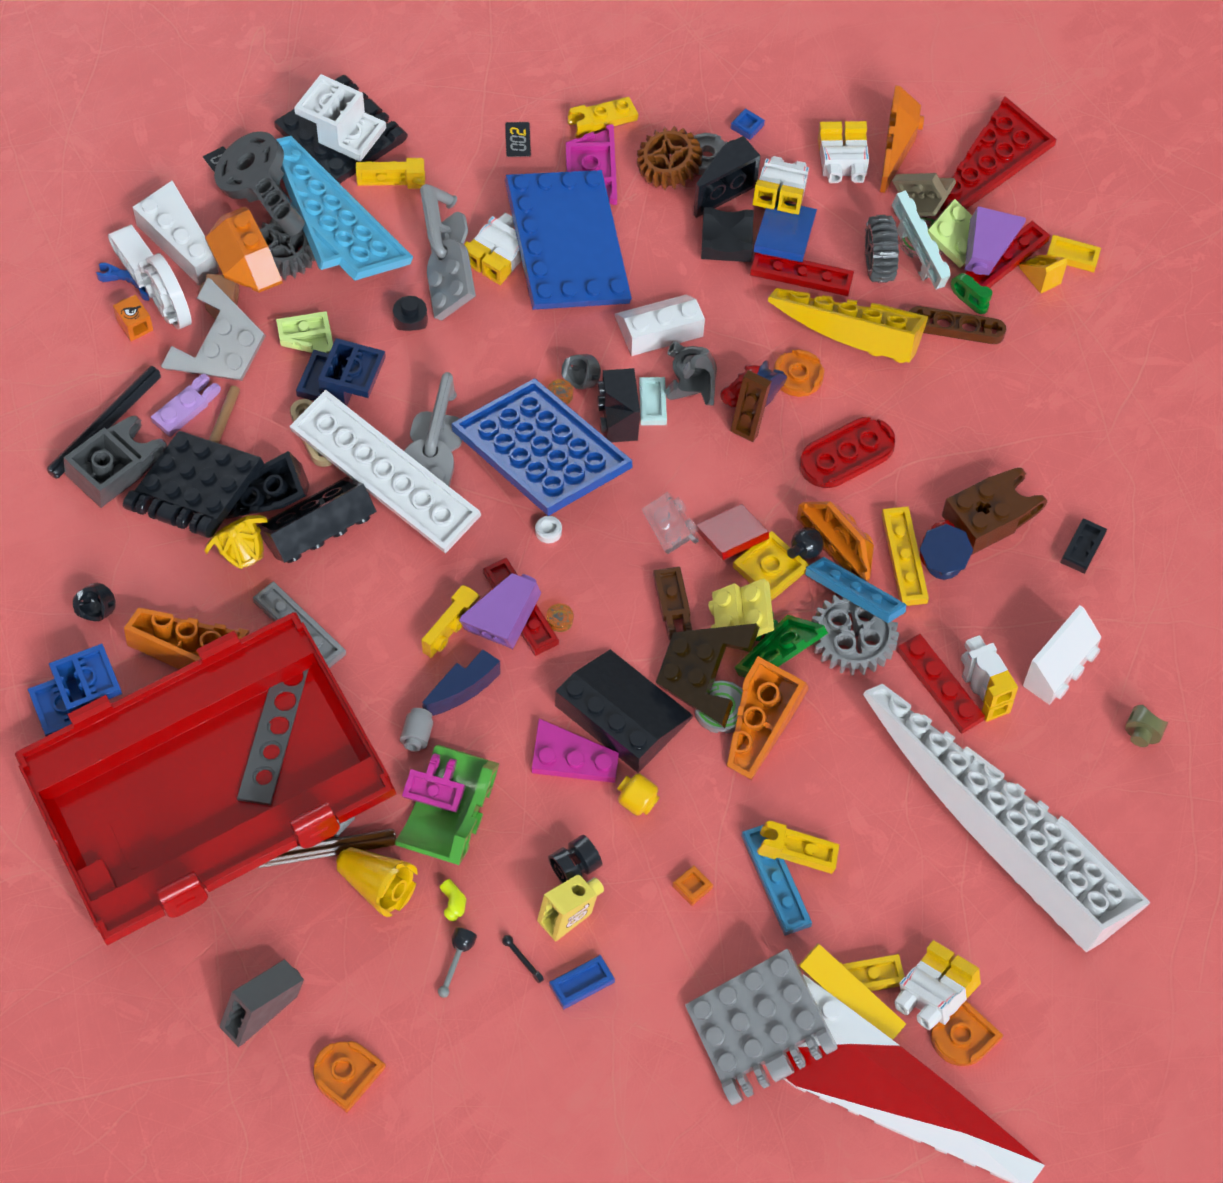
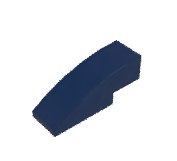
(462, 684)

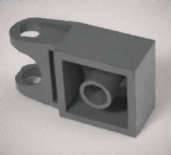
(111, 461)

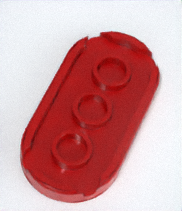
(847, 452)

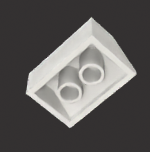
(661, 324)
(1063, 657)

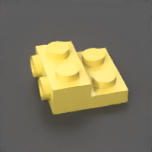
(743, 606)

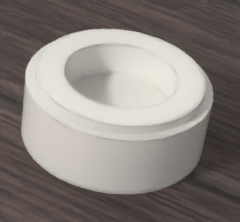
(548, 529)

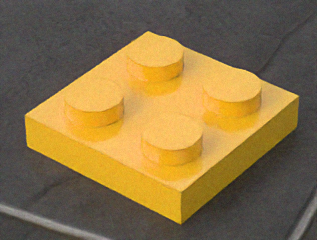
(772, 563)

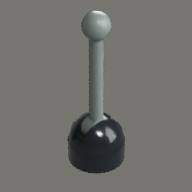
(462, 941)

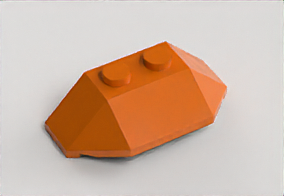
(243, 251)
(841, 536)

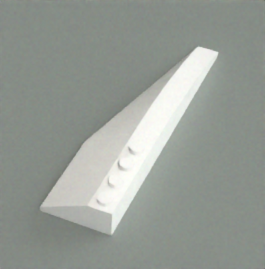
(1031, 844)

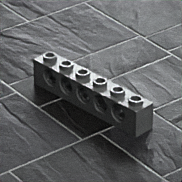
(250, 789)

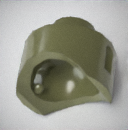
(1144, 727)

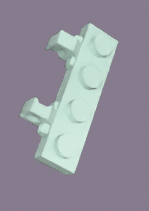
(917, 232)

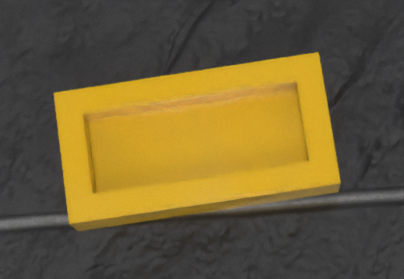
(1076, 253)

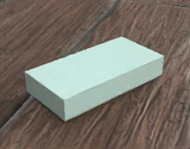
(652, 401)

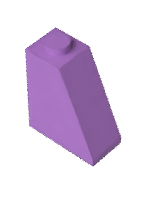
(989, 238)
(503, 610)

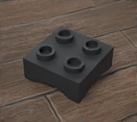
(727, 235)

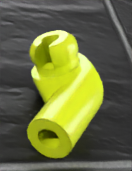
(456, 901)

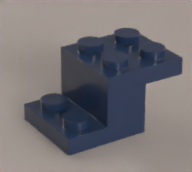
(342, 372)

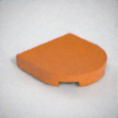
(964, 1037)
(345, 1072)

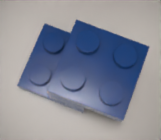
(76, 683)

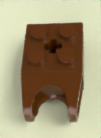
(992, 508)

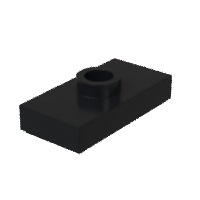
(1083, 546)

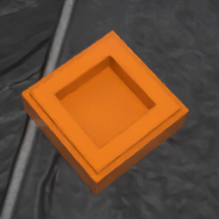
(692, 885)

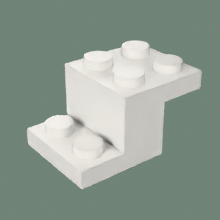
(340, 117)

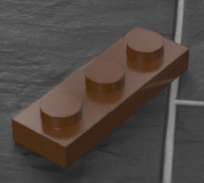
(750, 406)

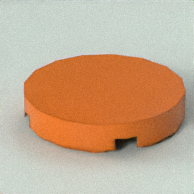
(802, 371)

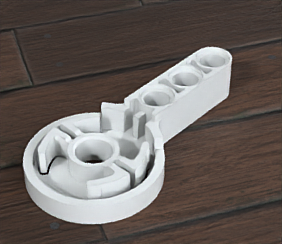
(153, 274)

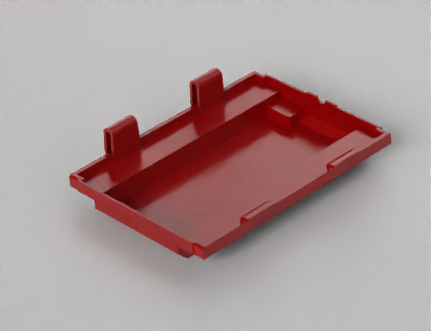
(175, 771)

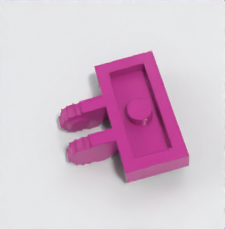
(435, 790)

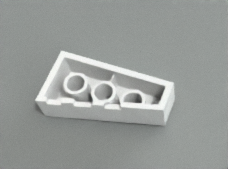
(174, 230)

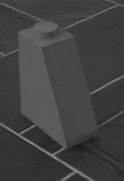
(260, 1001)

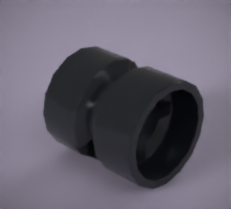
(583, 855)

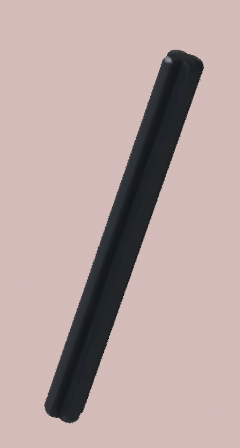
(109, 416)

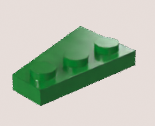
(783, 643)

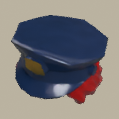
(730, 394)
(945, 550)

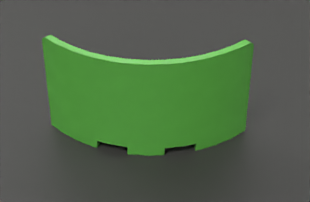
(448, 833)

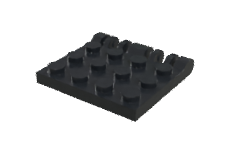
(335, 163)
(194, 484)

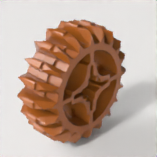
(684, 159)

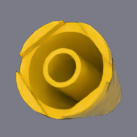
(378, 878)

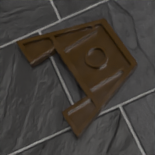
(694, 663)

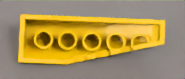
(873, 329)

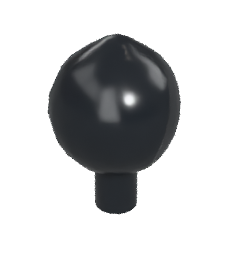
(806, 543)

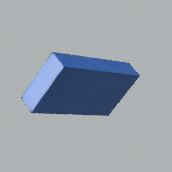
(582, 982)

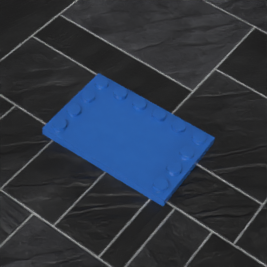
(567, 239)
(542, 446)

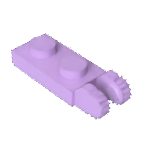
(185, 405)

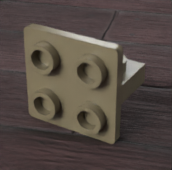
(925, 189)

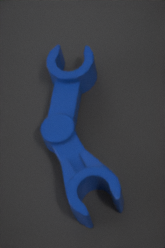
(114, 273)

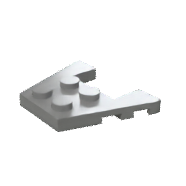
(229, 344)

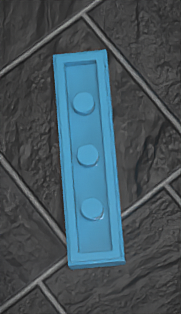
(856, 589)
(777, 885)

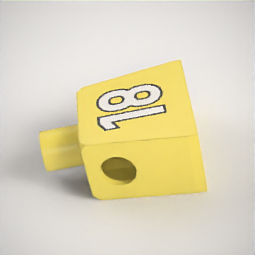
(568, 905)

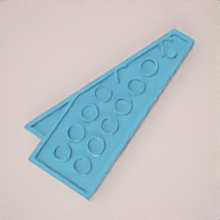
(335, 222)

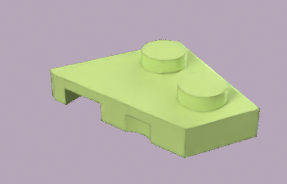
(306, 332)

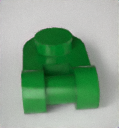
(971, 293)

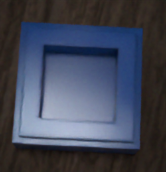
(747, 124)

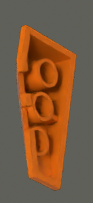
(765, 709)

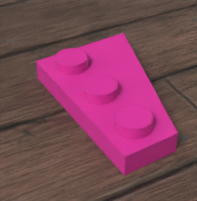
(572, 756)

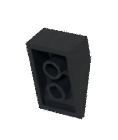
(728, 175)

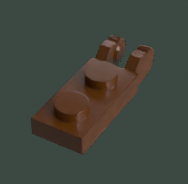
(672, 598)

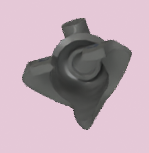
(695, 372)

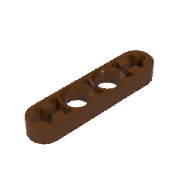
(956, 330)

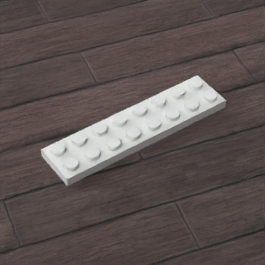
(385, 471)

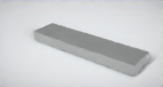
(277, 604)

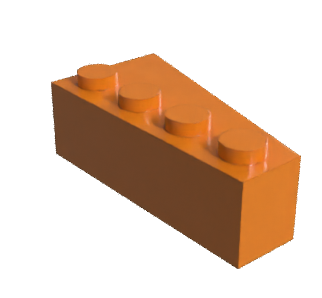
(172, 638)

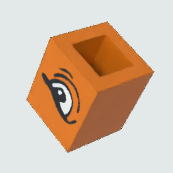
(133, 317)

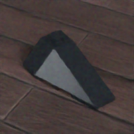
(274, 487)

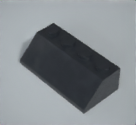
(317, 519)

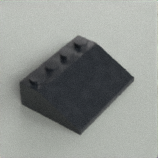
(621, 709)

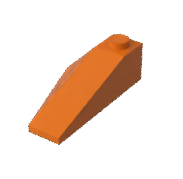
(901, 134)

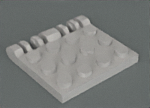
(757, 1022)

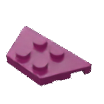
(595, 153)

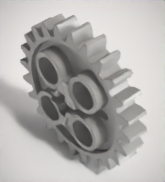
(874, 630)

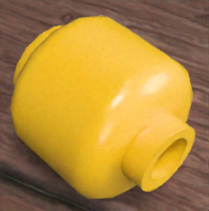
(638, 794)

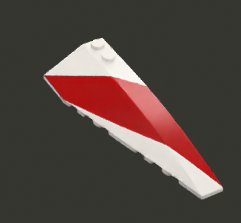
(902, 1094)

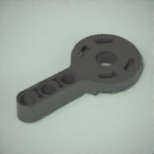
(253, 171)

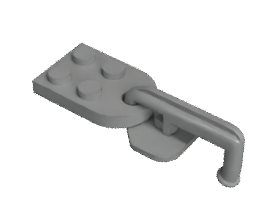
(449, 262)
(434, 436)

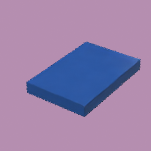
(785, 233)

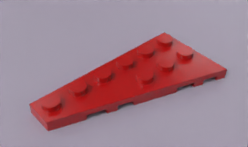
(998, 153)

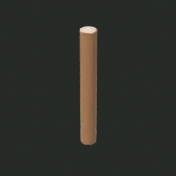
(224, 414)

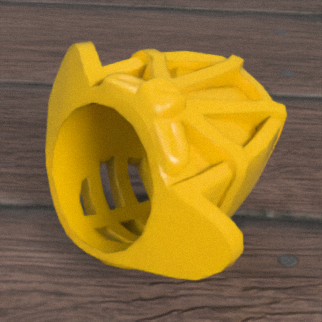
(240, 541)

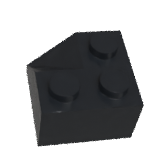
(619, 404)

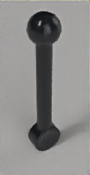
(508, 941)

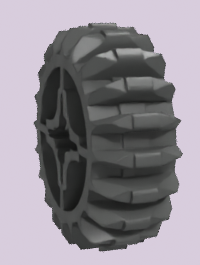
(881, 248)
(284, 250)

